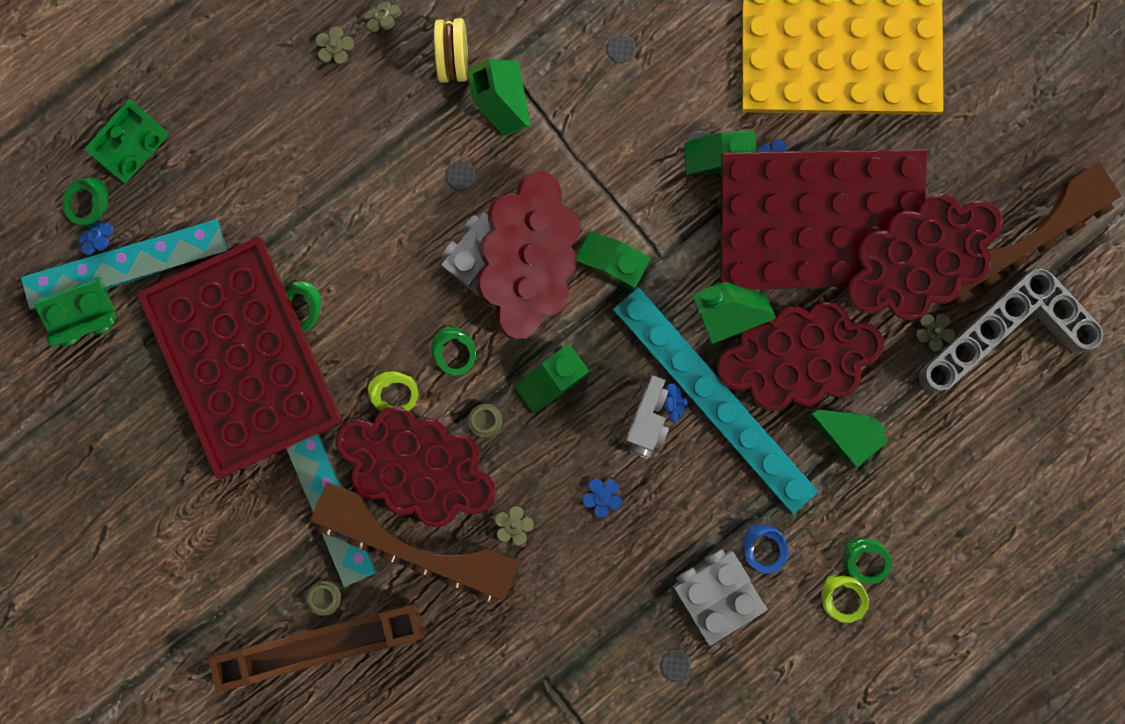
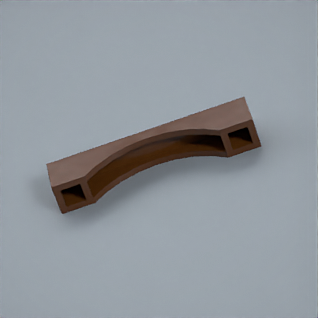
(1077, 199)
(481, 569)
(316, 647)

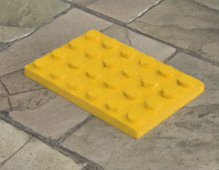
(842, 56)

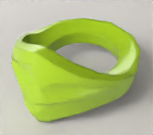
(384, 380)
(834, 582)

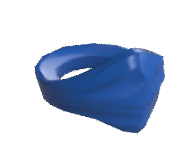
(770, 532)

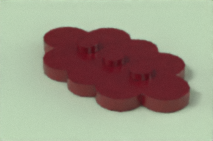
(528, 255)
(924, 257)
(800, 357)
(416, 466)

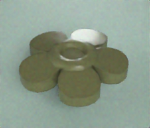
(382, 16)
(334, 45)
(935, 331)
(513, 526)

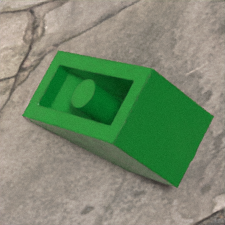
(704, 153)
(613, 260)
(731, 310)
(552, 378)
(850, 434)

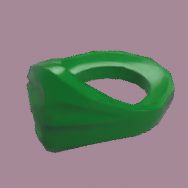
(99, 200)
(311, 296)
(437, 349)
(855, 548)

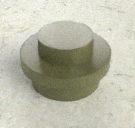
(485, 420)
(323, 598)

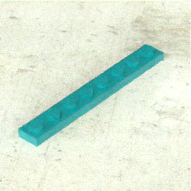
(715, 401)

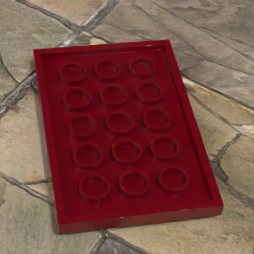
(804, 213)
(239, 358)

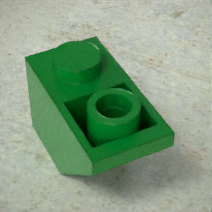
(500, 94)

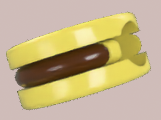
(451, 50)

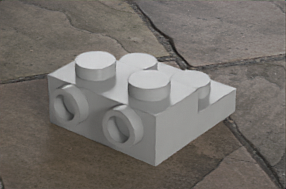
(464, 259)
(648, 428)
(719, 596)

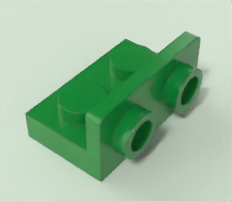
(127, 141)
(76, 312)

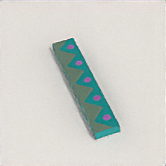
(131, 261)
(313, 472)

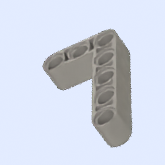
(1003, 324)

